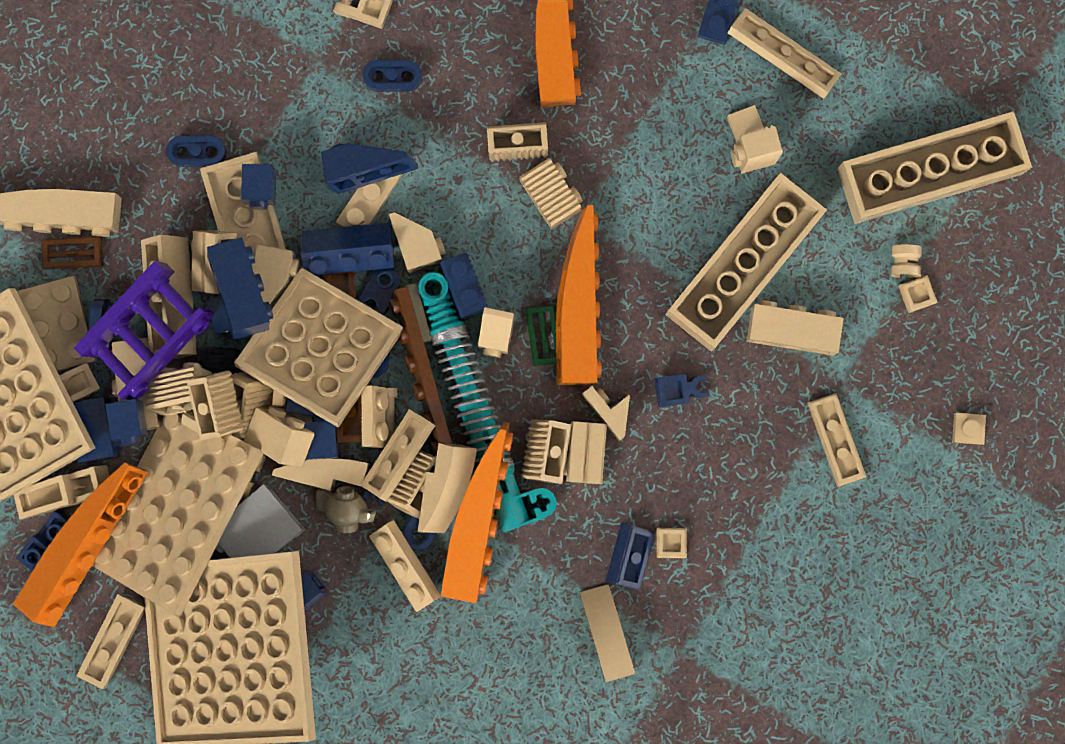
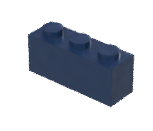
(347, 249)
(239, 288)

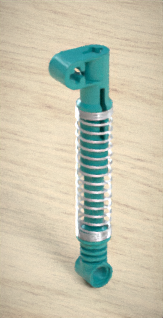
(475, 409)

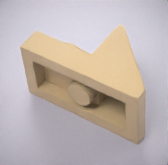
(614, 418)

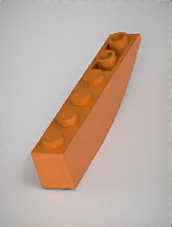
(555, 55)
(578, 307)
(475, 524)
(77, 547)

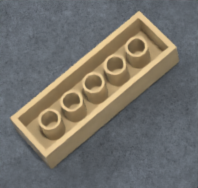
(934, 167)
(746, 262)

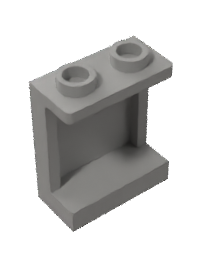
(259, 526)

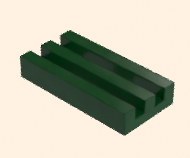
(540, 309)

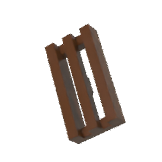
(96, 252)

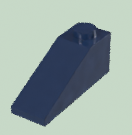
(356, 165)

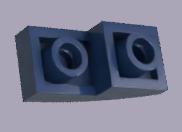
(39, 542)

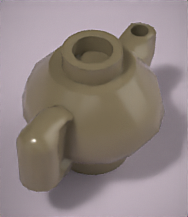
(344, 508)

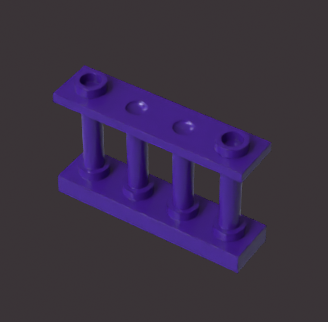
(117, 320)

